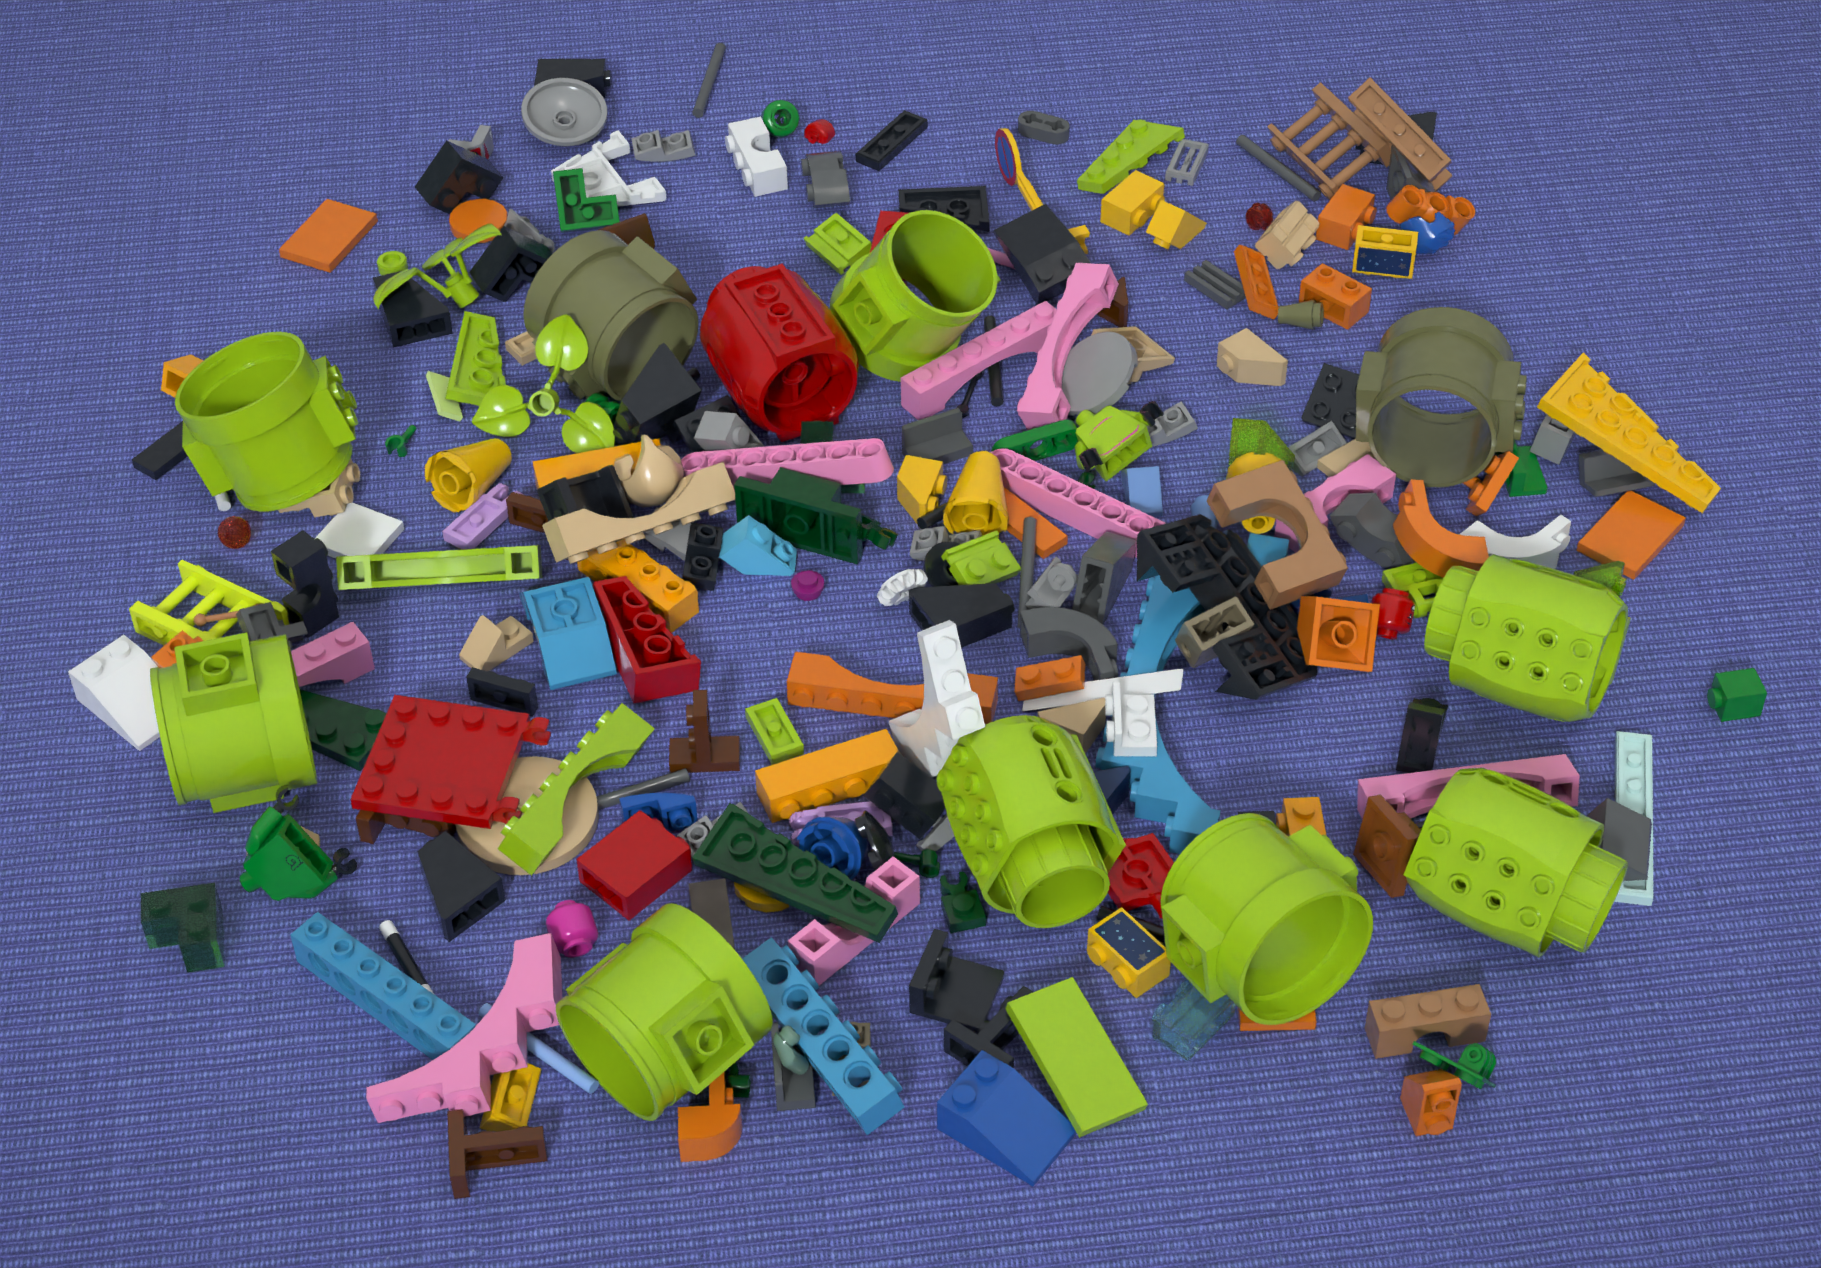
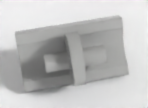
(1052, 585)

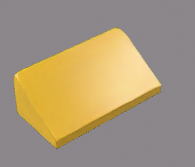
(511, 1099)

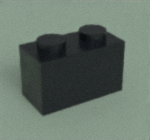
(907, 795)

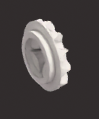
(897, 587)

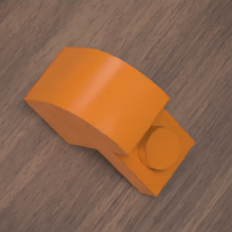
(710, 1129)

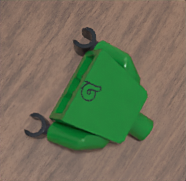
(287, 858)

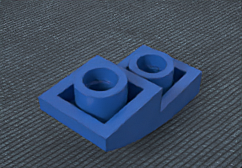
(671, 809)

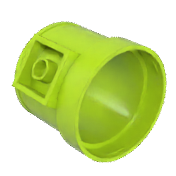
(887, 321)
(267, 421)
(232, 721)
(1265, 917)
(664, 1012)

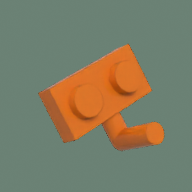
(1485, 491)

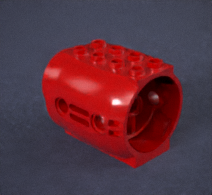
(778, 349)

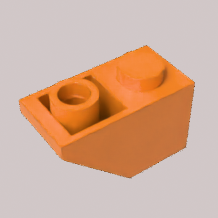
(1431, 1101)

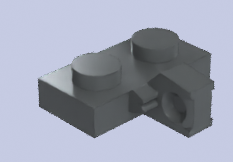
(262, 623)

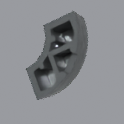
(826, 179)
(1369, 529)

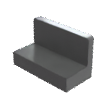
(937, 438)
(1606, 475)
(791, 1090)

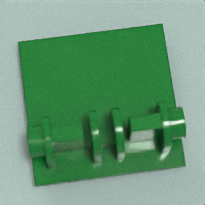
(1473, 1066)

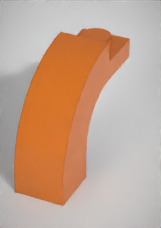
(1428, 541)

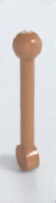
(201, 619)

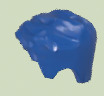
(1430, 235)

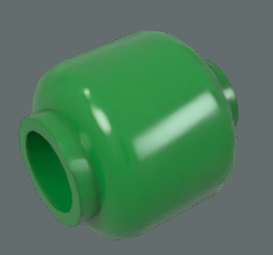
(789, 116)

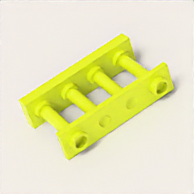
(160, 627)

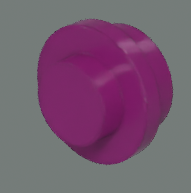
(807, 585)

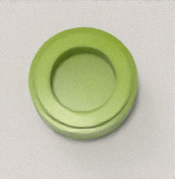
(391, 262)

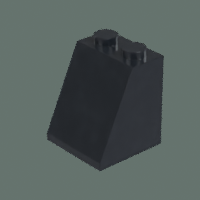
(656, 399)

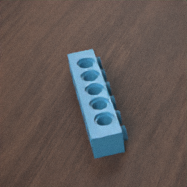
(378, 987)
(867, 1104)

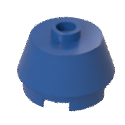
(835, 843)

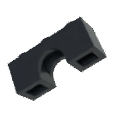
(305, 568)

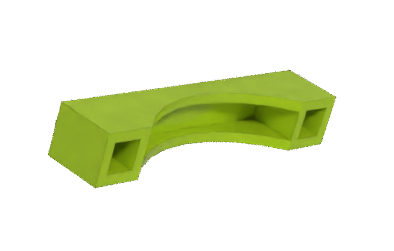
(439, 567)
(539, 830)

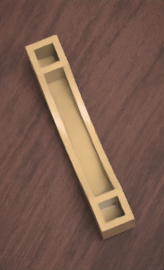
(585, 531)

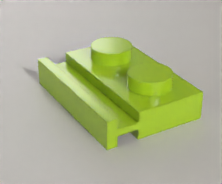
(838, 243)
(982, 561)

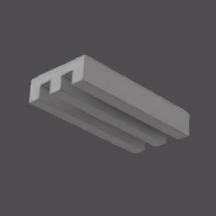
(1182, 174)

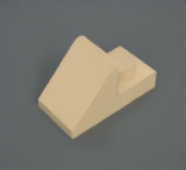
(493, 644)

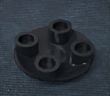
(878, 838)

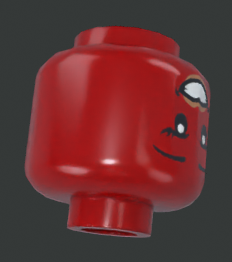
(1395, 613)

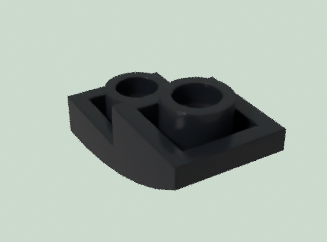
(702, 555)

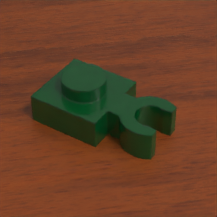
(878, 535)
(961, 907)

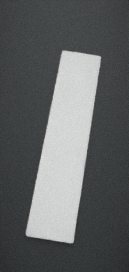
(1135, 684)

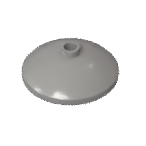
(564, 111)

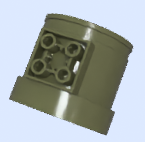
(621, 300)
(1450, 354)

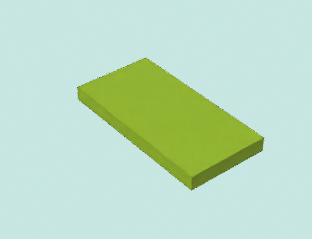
(1076, 1056)

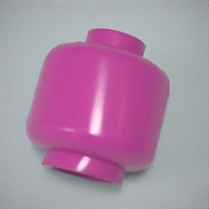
(572, 928)

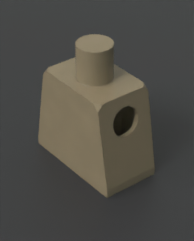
(1205, 630)

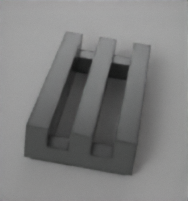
(1219, 282)

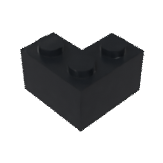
(454, 174)
(507, 262)

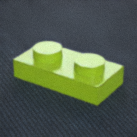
(774, 731)

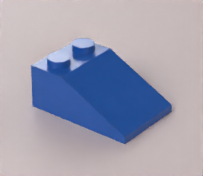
(1003, 1119)

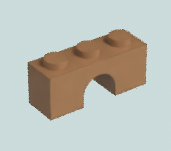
(1399, 1021)

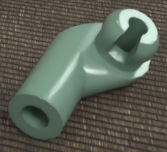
(787, 1054)

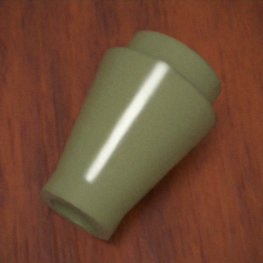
(1302, 314)

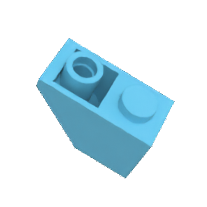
(757, 550)

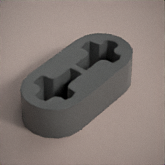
(1043, 127)

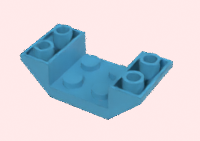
(569, 632)

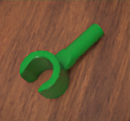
(400, 442)

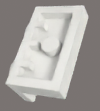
(1131, 724)

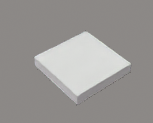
(359, 532)

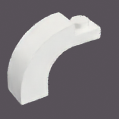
(1538, 548)

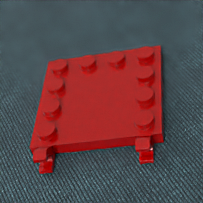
(446, 762)

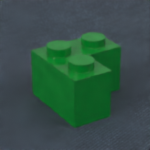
(576, 210)

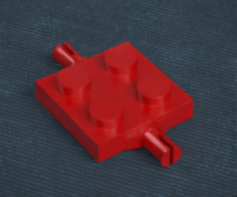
(1139, 874)

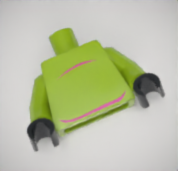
(1113, 438)

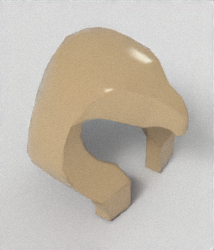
(654, 476)

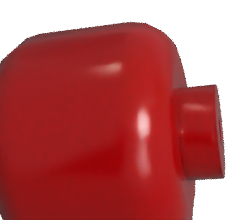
(819, 131)

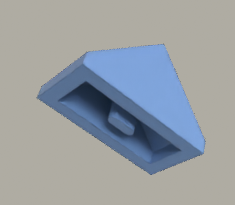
(1143, 489)

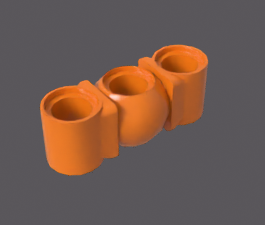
(1416, 202)

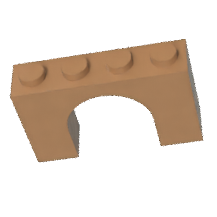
(1276, 494)

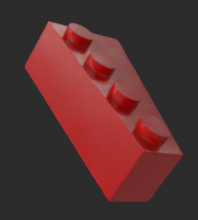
(643, 648)

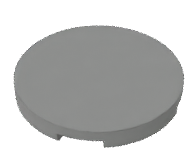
(1098, 372)

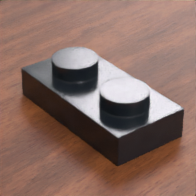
(502, 691)

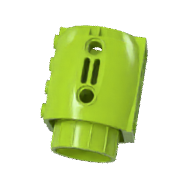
(1528, 636)
(1031, 820)
(1514, 863)

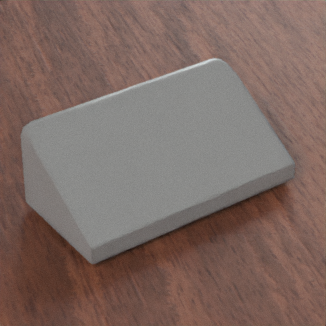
(1315, 446)

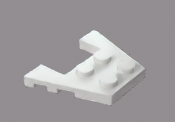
(603, 180)

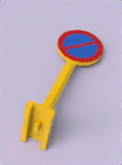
(1011, 169)

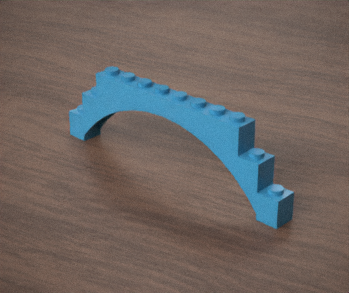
(1154, 781)

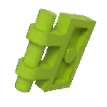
(1416, 582)

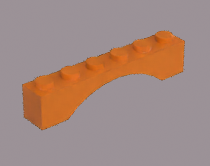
(824, 684)

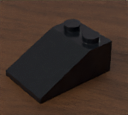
(1041, 252)

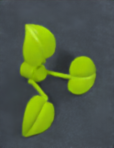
(458, 285)
(506, 415)

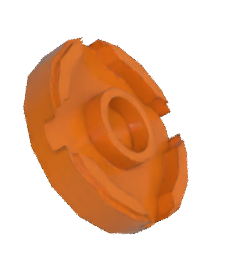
(475, 214)

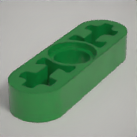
(1056, 438)

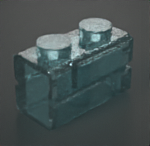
(1189, 1021)

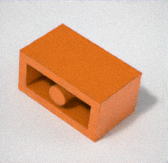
(1343, 215)

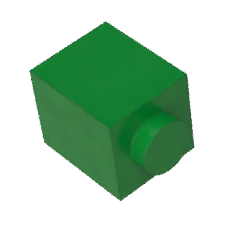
(1737, 694)

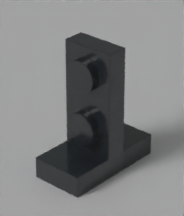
(1421, 735)
(991, 1036)

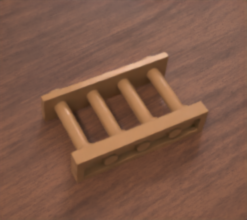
(1341, 118)
(1398, 129)

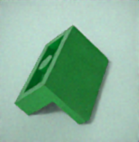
(1526, 475)

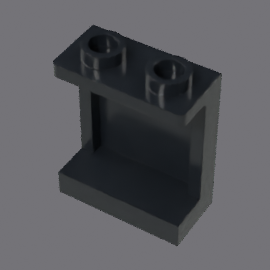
(594, 491)

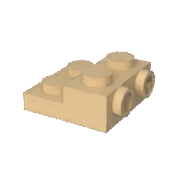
(332, 498)

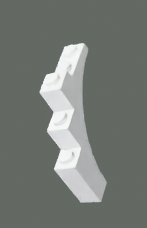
(948, 705)

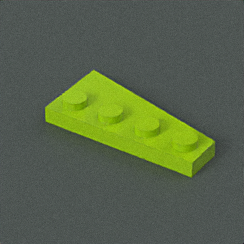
(1128, 153)
(476, 360)

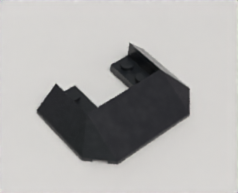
(1215, 570)

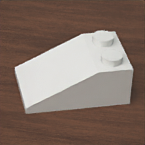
(119, 690)

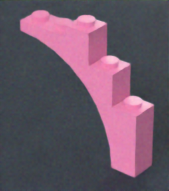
(494, 1046)

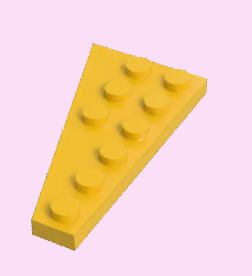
(1622, 429)

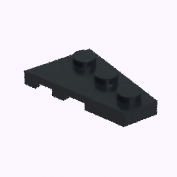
(962, 203)

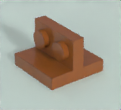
(1386, 844)

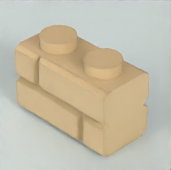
(1287, 235)

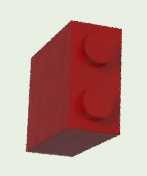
(634, 864)

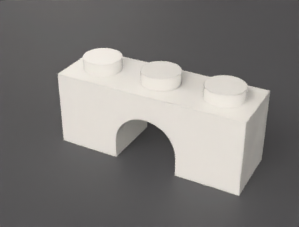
(751, 152)

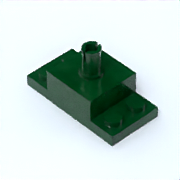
(804, 513)

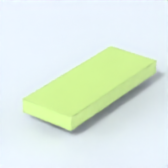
(445, 407)

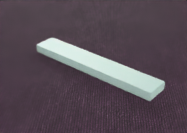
(1635, 792)

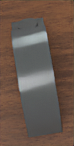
(1070, 633)

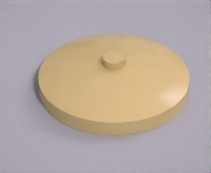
(578, 818)

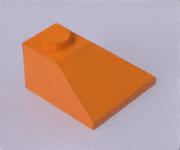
(1338, 632)

